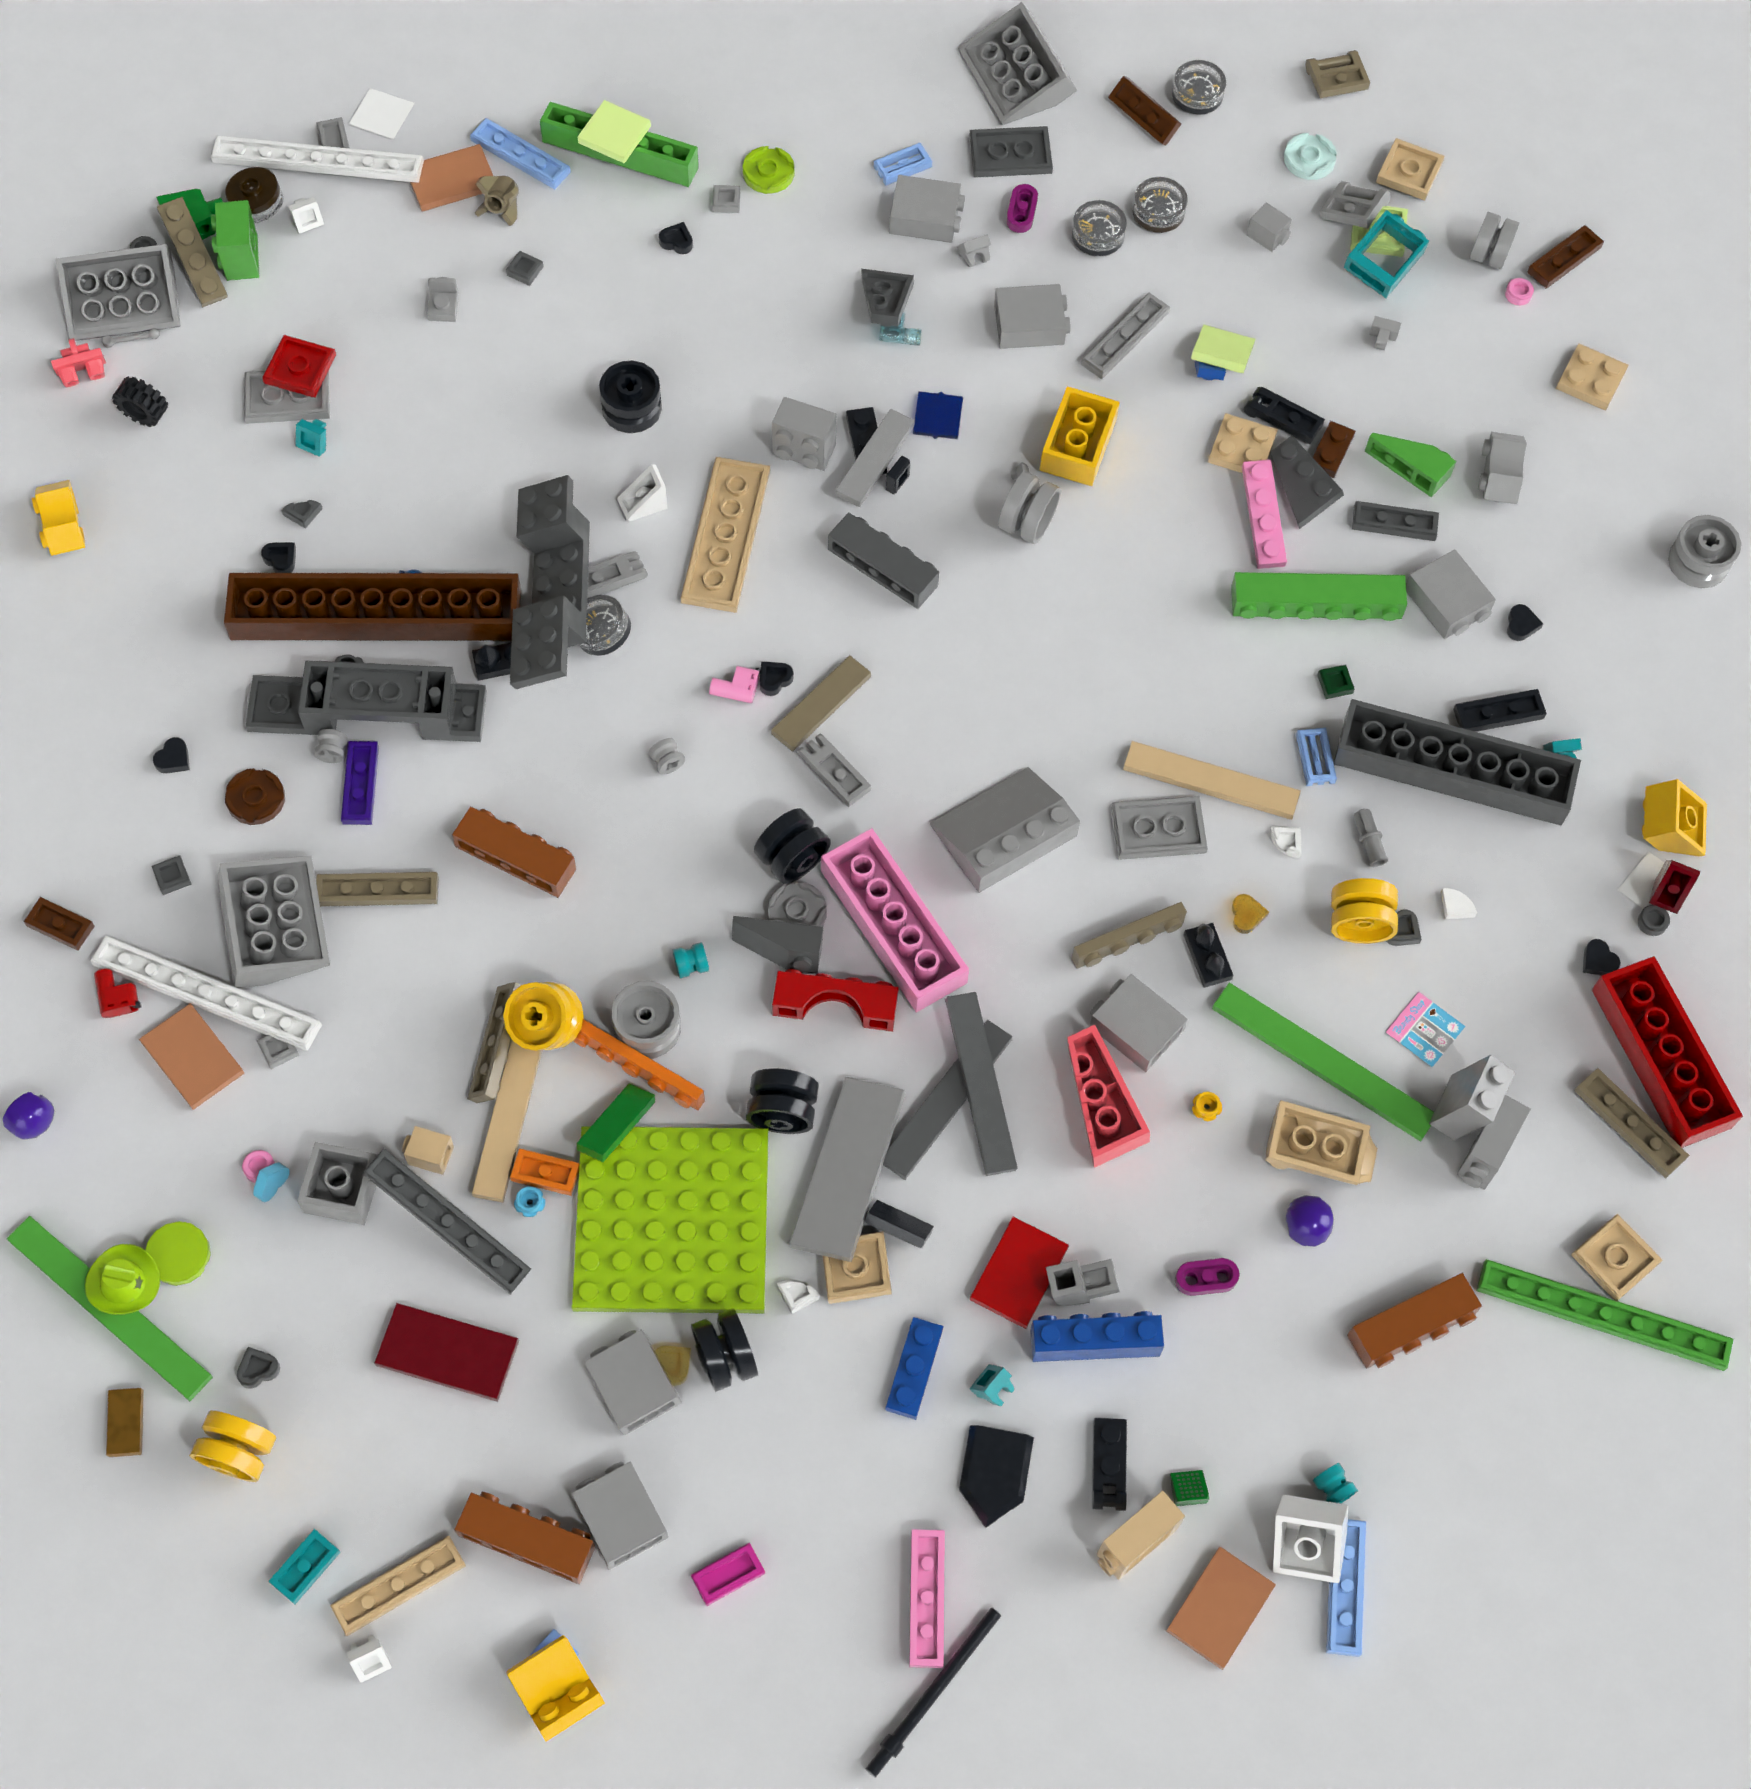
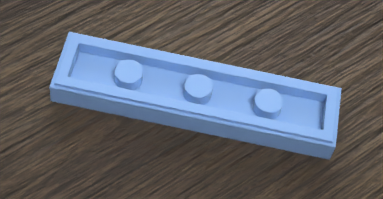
(520, 153)
(1347, 1596)

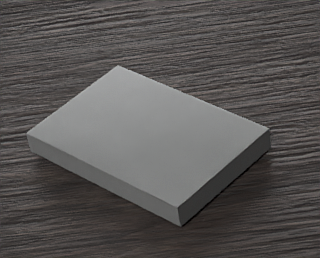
(273, 404)
(1159, 827)

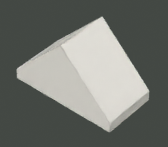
(644, 495)

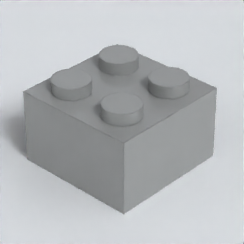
(803, 433)
(336, 1184)

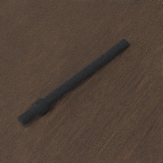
(892, 1743)

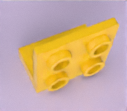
(555, 1687)

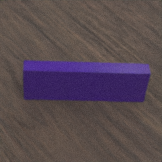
(360, 783)

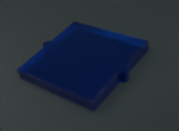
(938, 415)

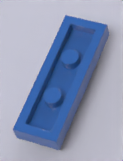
(914, 1368)

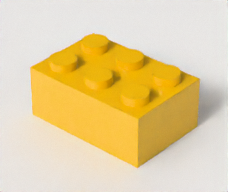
(1079, 436)

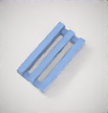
(904, 166)
(1319, 778)

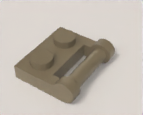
(1339, 79)

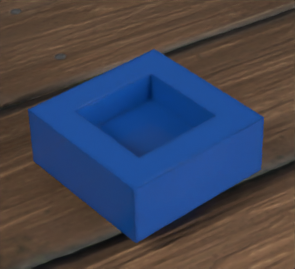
(1209, 371)

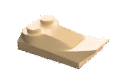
(1320, 1144)

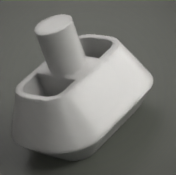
(1020, 468)

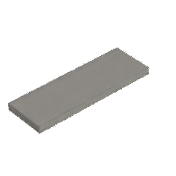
(847, 1169)

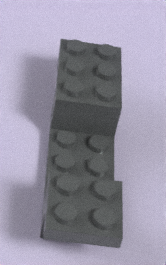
(558, 610)
(367, 694)

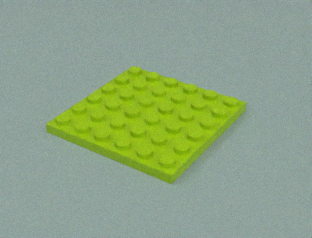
(673, 1223)

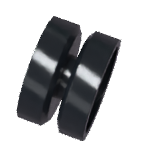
(630, 396)
(792, 845)
(782, 1101)
(725, 1349)

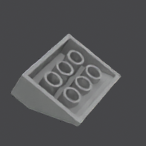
(1017, 66)
(119, 292)
(1006, 828)
(272, 919)

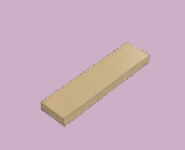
(397, 1585)

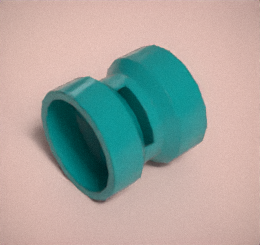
(690, 960)
(1335, 1485)

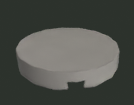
(798, 904)

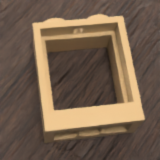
(1139, 1536)

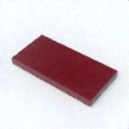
(447, 1352)

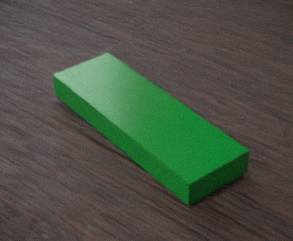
(616, 1122)

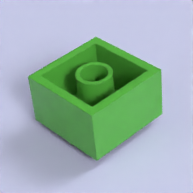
(235, 240)

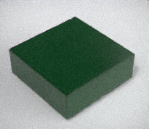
(1335, 682)

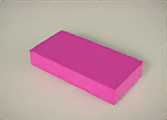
(728, 1574)

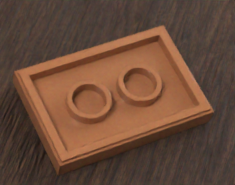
(451, 177)
(191, 1056)
(1221, 1608)

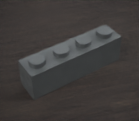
(883, 560)

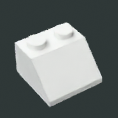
(1310, 1538)

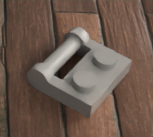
(1354, 205)

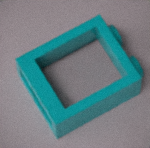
(1370, 272)

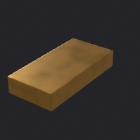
(125, 1422)

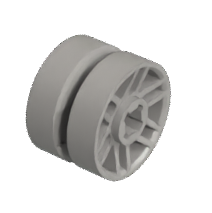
(1494, 240)

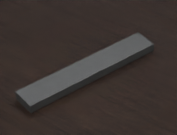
(981, 1084)
(937, 1111)
(446, 1221)

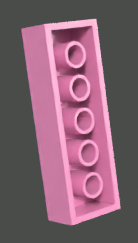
(894, 920)

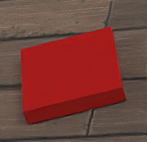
(299, 366)

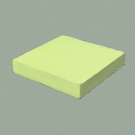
(614, 131)
(1384, 242)
(1223, 349)

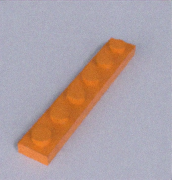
(637, 1065)

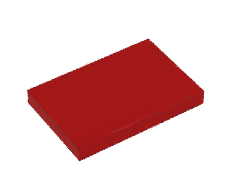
(1018, 1272)

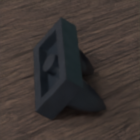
(492, 661)
(1208, 955)

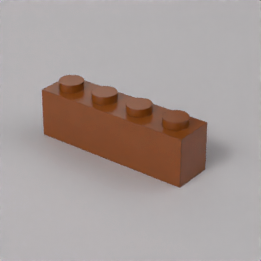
(514, 851)
(1415, 1321)
(525, 1537)

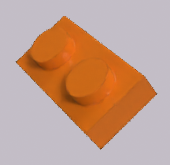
(545, 1172)

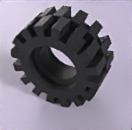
(140, 401)

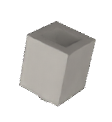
(1269, 227)

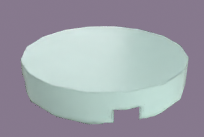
(1310, 156)

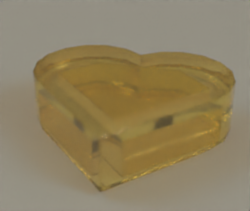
(1247, 913)
(675, 1362)

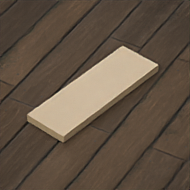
(725, 534)

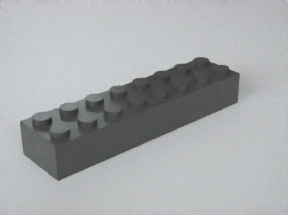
(1457, 762)

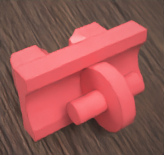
(76, 359)

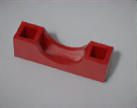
(799, 992)

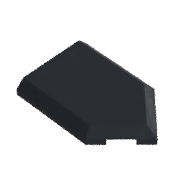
(995, 1471)

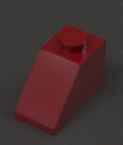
(1673, 885)

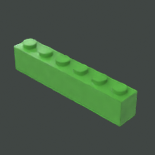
(652, 156)
(1318, 596)

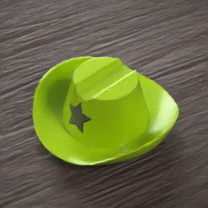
(122, 1280)

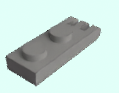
(615, 574)
(835, 770)

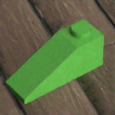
(1414, 461)

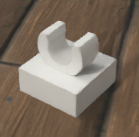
(306, 214)
(368, 1659)

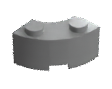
(1503, 467)

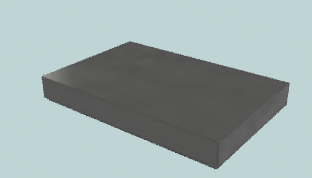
(1011, 151)

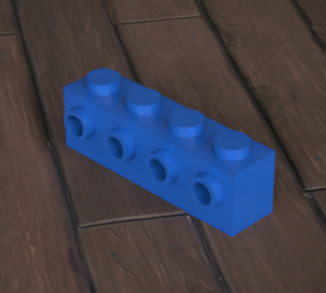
(1096, 1337)

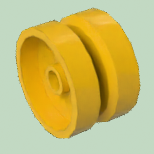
(1364, 910)
(543, 1016)
(232, 1446)

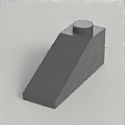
(781, 942)

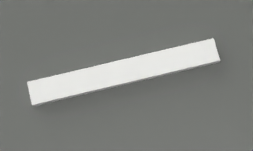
(317, 159)
(206, 993)

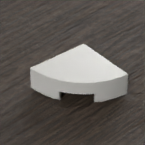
(1287, 840)
(1457, 905)
(797, 1294)

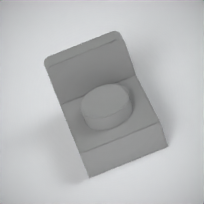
(442, 299)

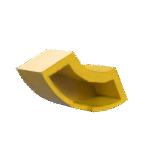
(59, 518)

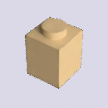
(428, 1150)

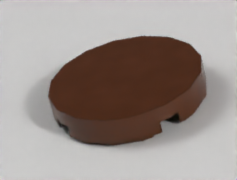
(254, 796)

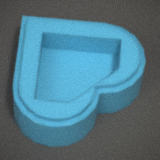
(269, 1181)

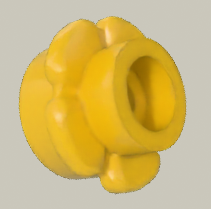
(1210, 1099)

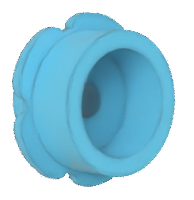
(526, 1194)

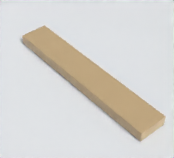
(1212, 780)
(506, 1124)

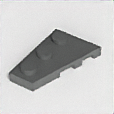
(886, 295)
(1304, 481)

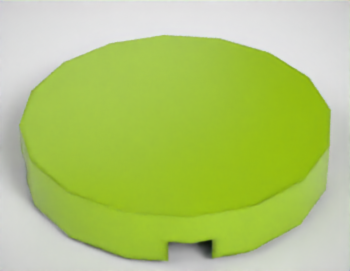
(768, 170)
(179, 1252)

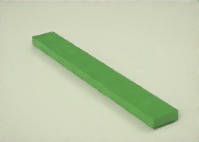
(1324, 1061)
(1605, 1315)
(132, 1329)

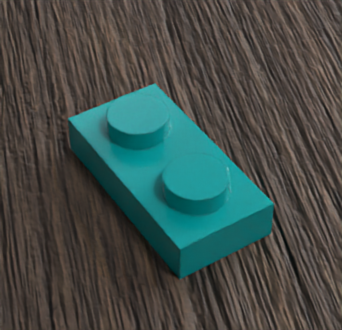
(304, 1566)

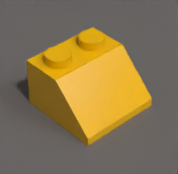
(1674, 818)

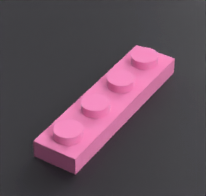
(1264, 514)
(927, 1599)

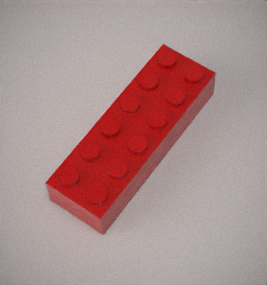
(1666, 1052)

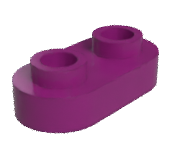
(1022, 210)
(1206, 1276)

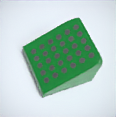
(1189, 1488)

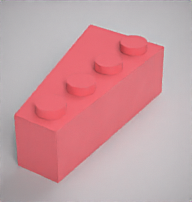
(1106, 1104)

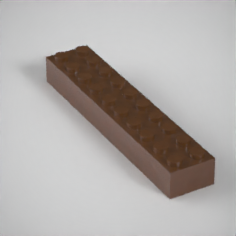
(372, 606)

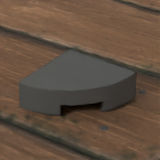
(302, 512)

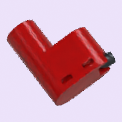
(115, 999)

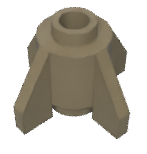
(499, 197)

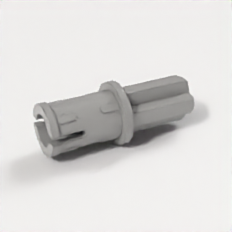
(1370, 837)

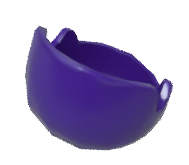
(29, 1116)
(1309, 1220)

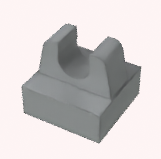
(975, 246)
(1384, 330)

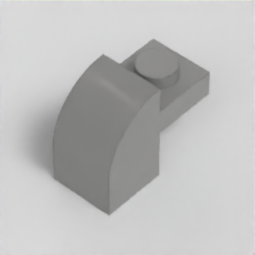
(1078, 1284)

